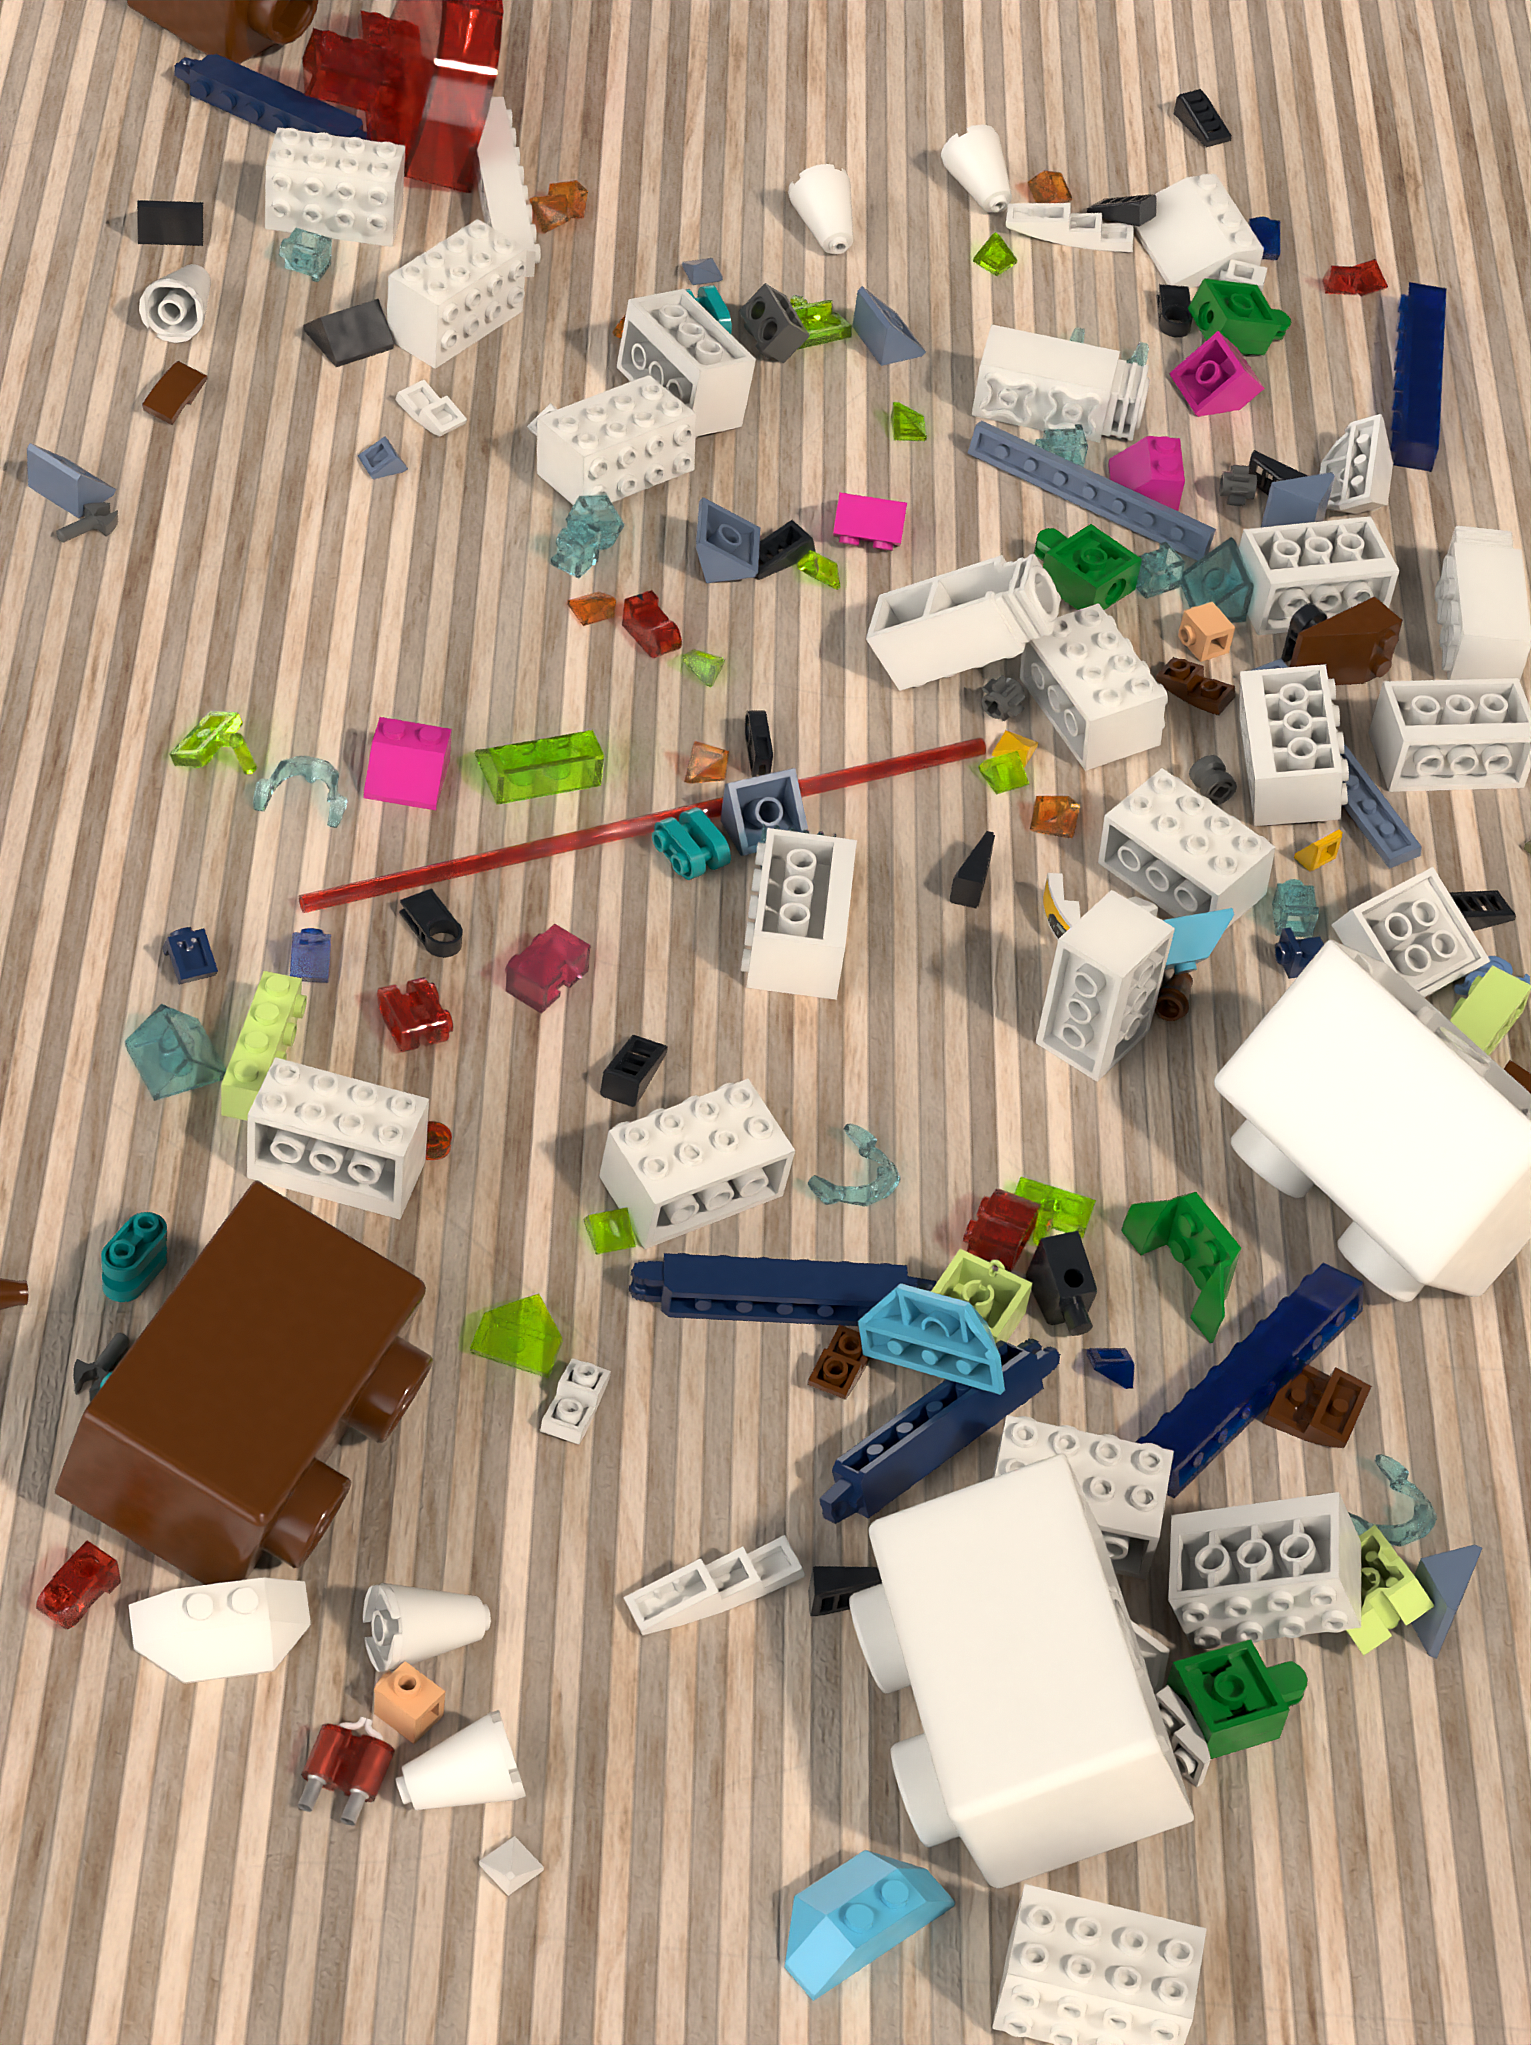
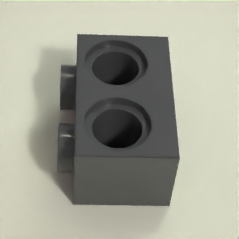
(773, 323)

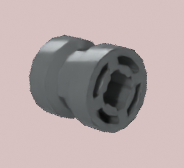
(1212, 779)

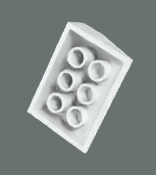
(1197, 232)

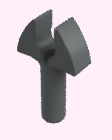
(96, 517)
(101, 1367)

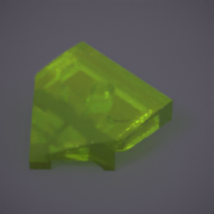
(820, 321)
(519, 1336)

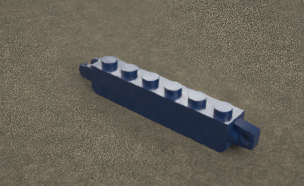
(262, 98)
(767, 1288)
(931, 1433)

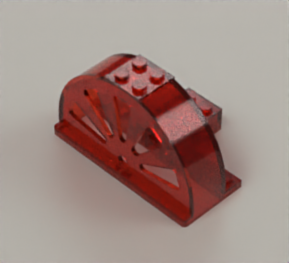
(418, 79)

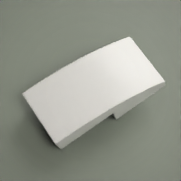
(575, 1401)
(1185, 1736)

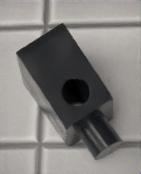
(1063, 1282)

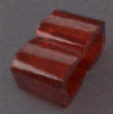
(1002, 1228)

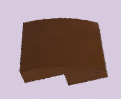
(1318, 1406)

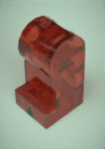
(650, 625)
(78, 1585)

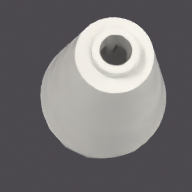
(979, 166)
(825, 206)
(177, 303)
(419, 1623)
(464, 1769)

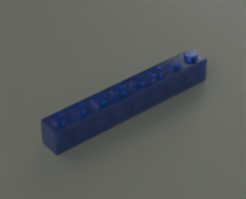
(1418, 377)
(1255, 1372)

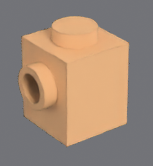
(1206, 631)
(408, 1701)

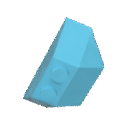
(1195, 938)
(933, 1337)
(858, 1917)

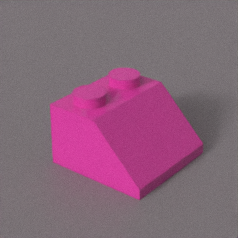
(1216, 378)
(1151, 469)
(869, 520)
(408, 763)

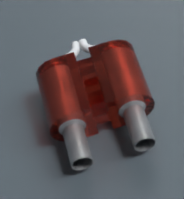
(346, 1764)

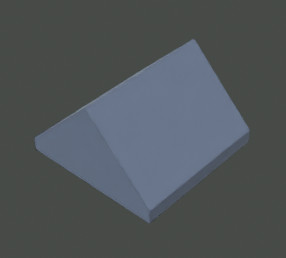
(883, 330)
(64, 481)
(1298, 500)
(726, 544)
(760, 800)
(1445, 1583)

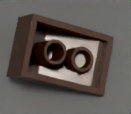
(1352, 644)

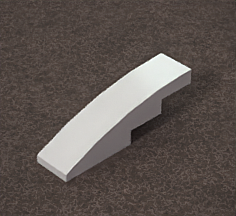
(1058, 225)
(713, 1588)

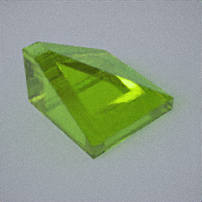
(995, 255)
(907, 424)
(820, 569)
(704, 665)
(1004, 772)
(610, 1231)

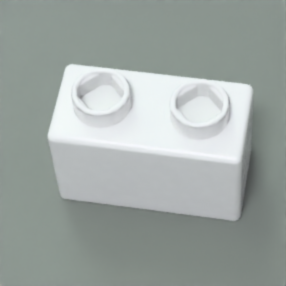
(1392, 1120)
(1021, 1675)

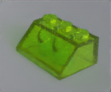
(542, 766)

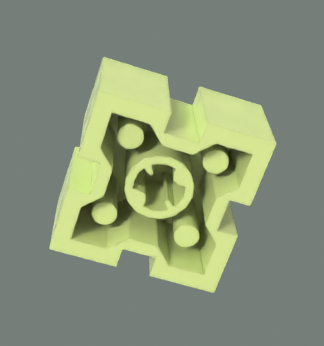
(1387, 1592)

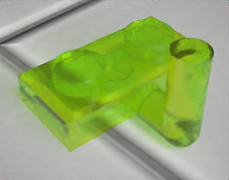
(208, 736)
(1059, 1208)

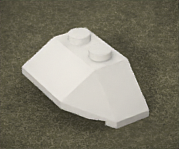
(1360, 467)
(221, 1628)

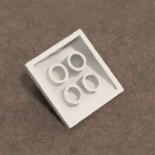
(1415, 933)

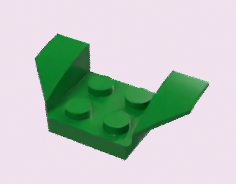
(1195, 1241)

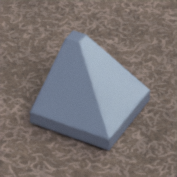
(702, 271)
(382, 460)

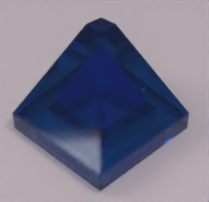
(1113, 1364)

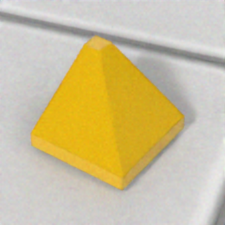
(1012, 742)
(1320, 851)

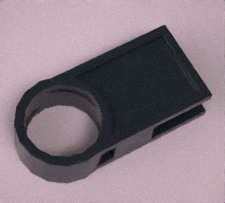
(1173, 305)
(1302, 619)
(758, 741)
(428, 917)

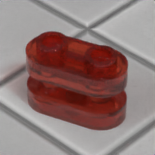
(424, 1003)

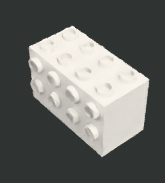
(334, 186)
(456, 293)
(616, 442)
(1094, 688)
(1184, 850)
(696, 1162)
(1118, 1477)
(1097, 1973)

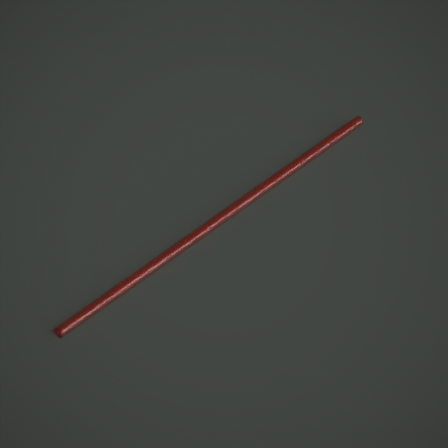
(620, 830)

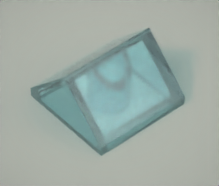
(1221, 579)
(173, 1053)

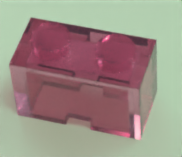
(545, 966)

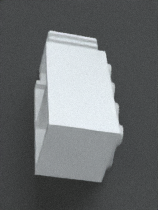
(1059, 384)
(1483, 606)
(962, 619)

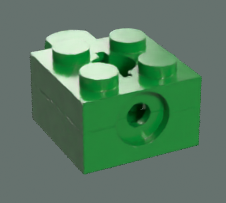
(1238, 314)
(1088, 566)
(1238, 1680)

